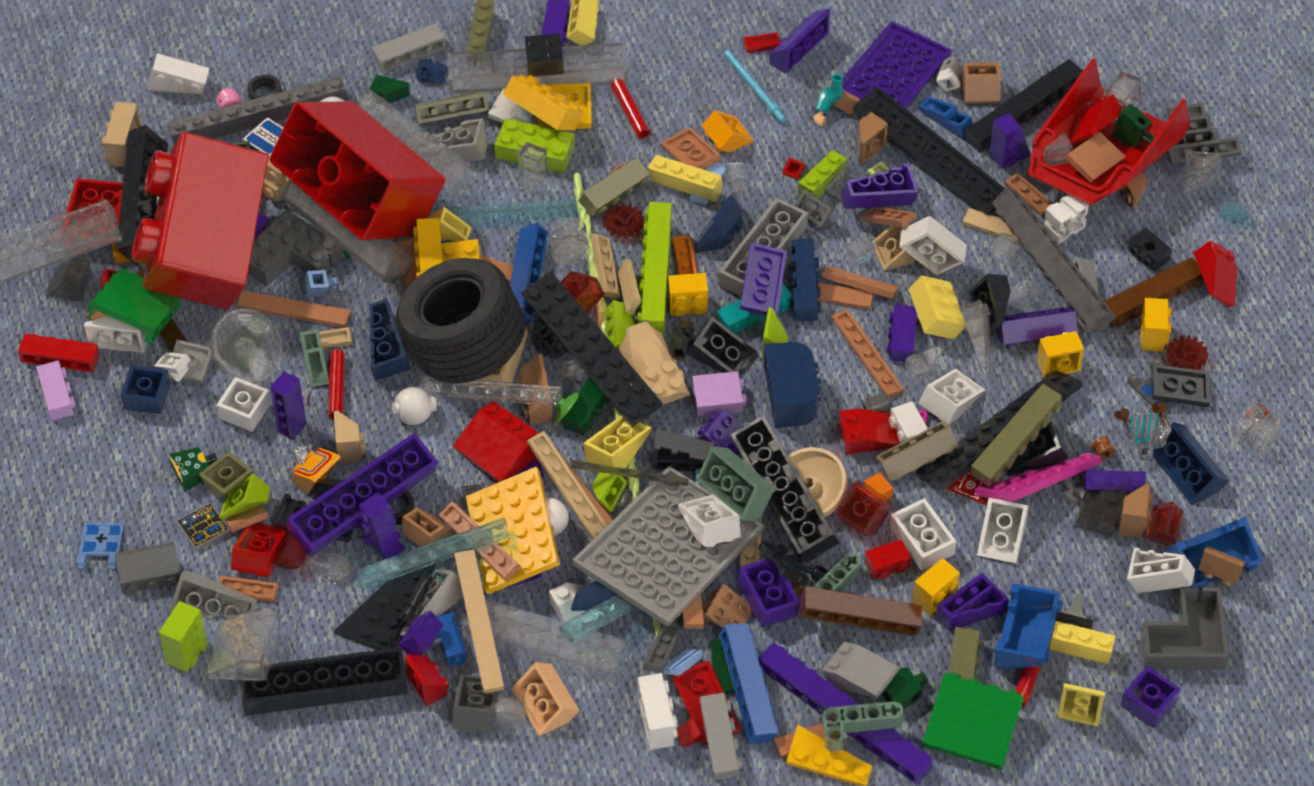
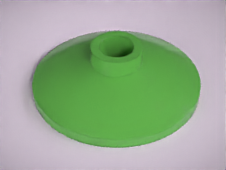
(564, 406)

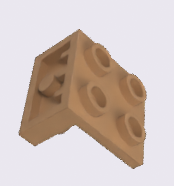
(725, 607)

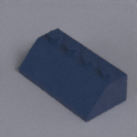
(1189, 465)

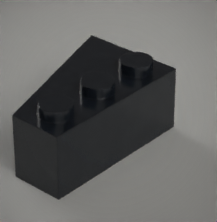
(679, 451)

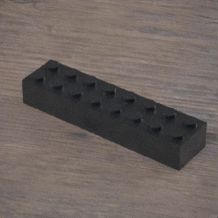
(135, 201)
(791, 496)
(326, 681)

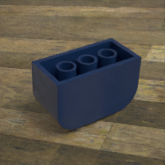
(792, 383)

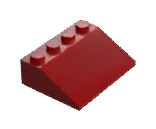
(92, 191)
(497, 442)

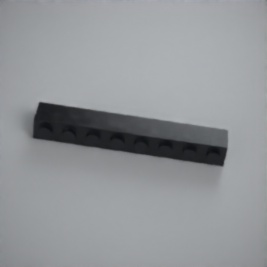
(1025, 103)

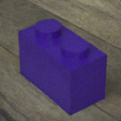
(421, 634)

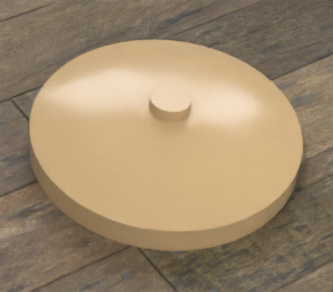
(823, 477)

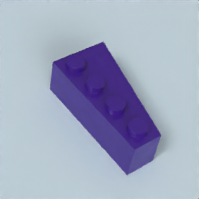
(882, 189)

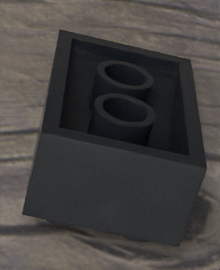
(994, 292)
(720, 348)
(1042, 452)

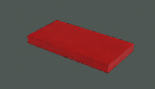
(692, 685)

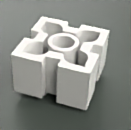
(1066, 217)

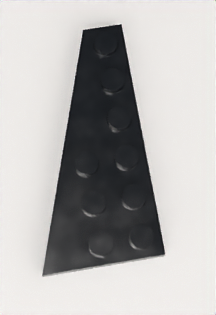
(375, 619)

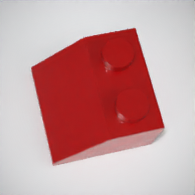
(426, 678)

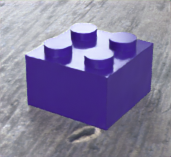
(1150, 697)

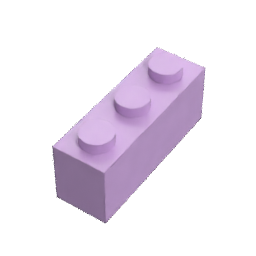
(56, 390)

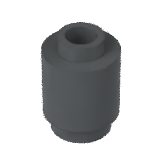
(878, 403)

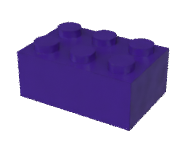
(768, 592)

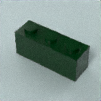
(585, 409)

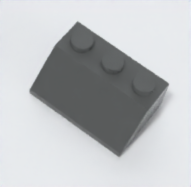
(148, 567)

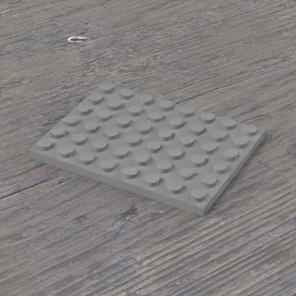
(654, 556)

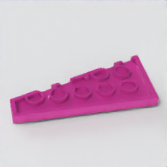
(1035, 480)

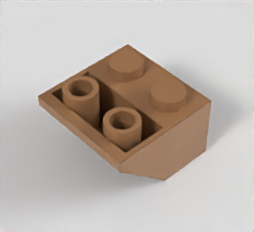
(981, 83)
(1135, 512)
(424, 527)

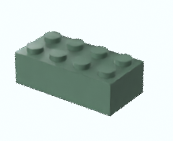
(735, 483)

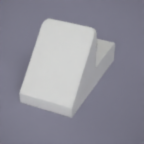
(175, 364)

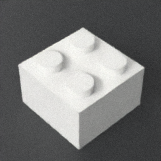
(243, 404)

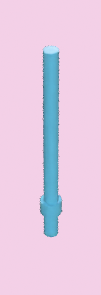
(773, 108)

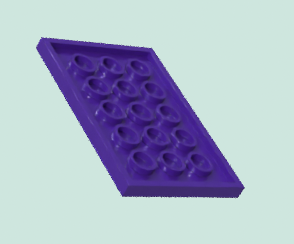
(897, 63)

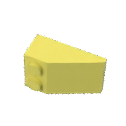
(616, 443)
(1081, 704)

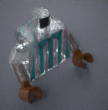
(1147, 430)

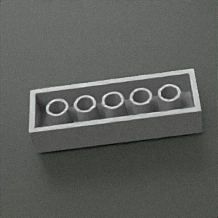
(774, 229)

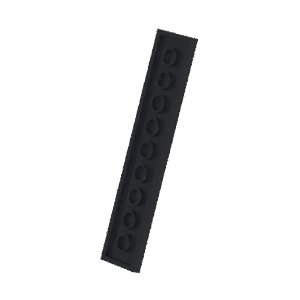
(932, 151)
(591, 349)
(954, 465)

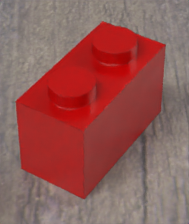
(887, 559)

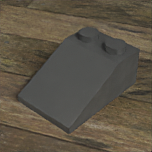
(472, 707)

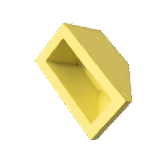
(451, 226)

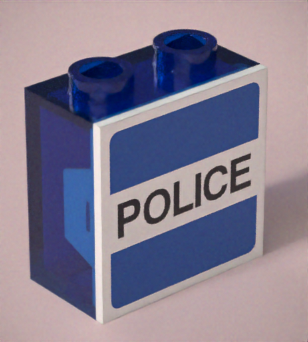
(264, 136)

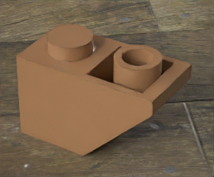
(1134, 190)

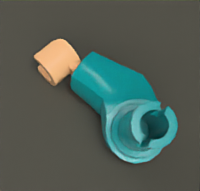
(828, 98)

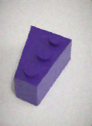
(1008, 142)
(378, 527)
(972, 603)

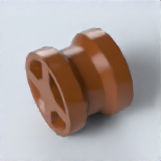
(1103, 447)

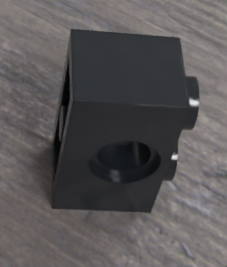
(1149, 249)

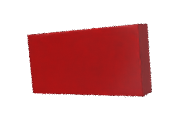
(761, 42)

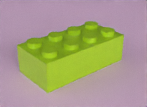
(515, 134)

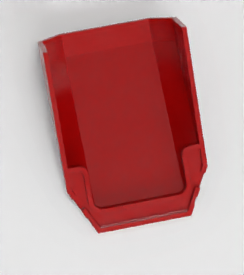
(1062, 120)

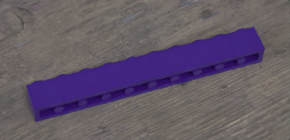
(822, 694)

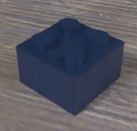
(145, 389)

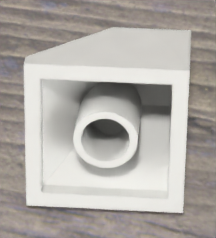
(562, 599)

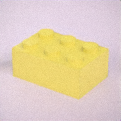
(937, 307)

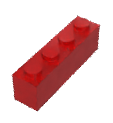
(69, 353)

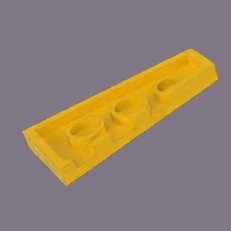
(810, 754)

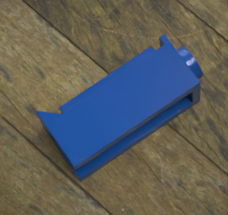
(451, 640)

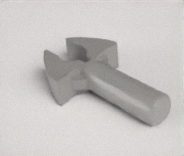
(1070, 490)

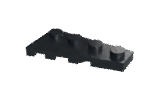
(291, 506)

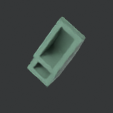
(314, 358)

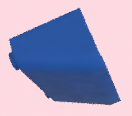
(1231, 539)
(1027, 628)

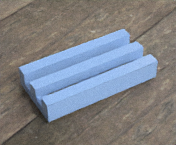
(683, 662)

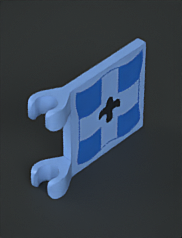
(100, 541)

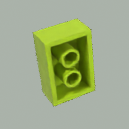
(183, 637)

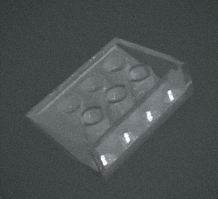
(245, 646)

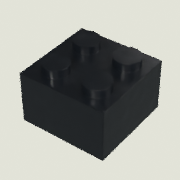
(544, 55)

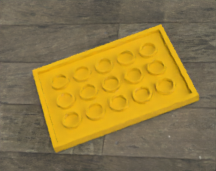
(531, 537)

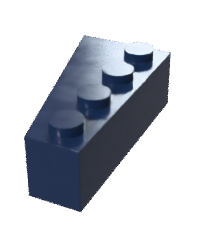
(805, 280)
(387, 349)

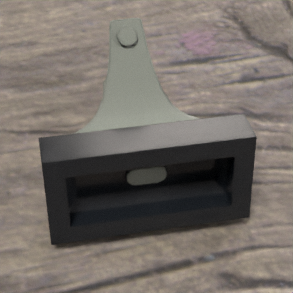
(1074, 615)

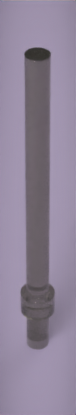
(668, 478)

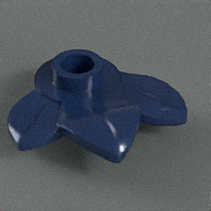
(430, 71)

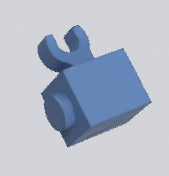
(317, 283)

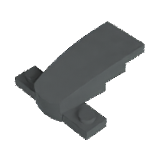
(1201, 137)

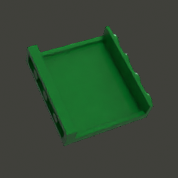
(132, 304)
(973, 720)

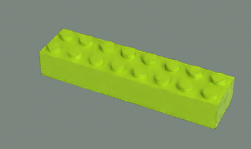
(656, 260)

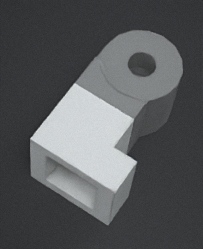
(949, 73)

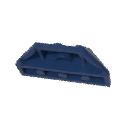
(722, 226)

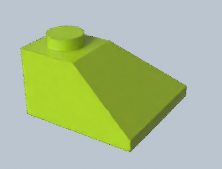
(774, 331)
(245, 496)

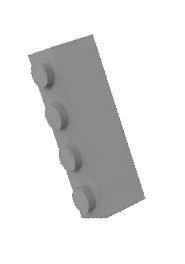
(408, 47)
(719, 736)

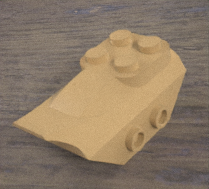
(654, 363)

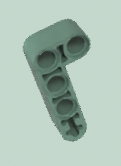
(840, 570)
(892, 719)

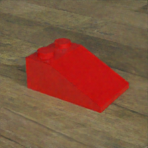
(1095, 118)
(1218, 271)
(866, 431)
(257, 549)

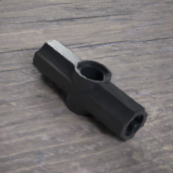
(682, 340)

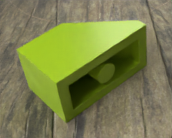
(608, 489)

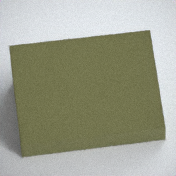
(225, 474)

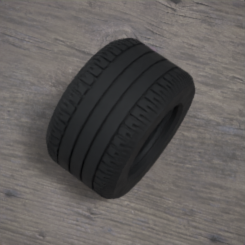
(473, 345)

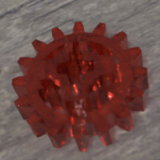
(615, 221)
(1187, 353)

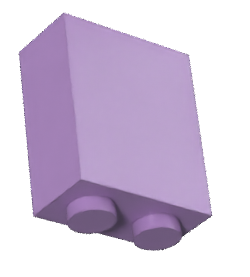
(718, 392)

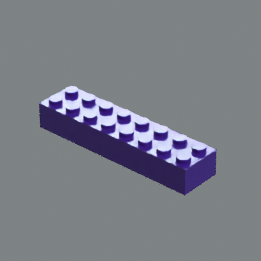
(338, 508)

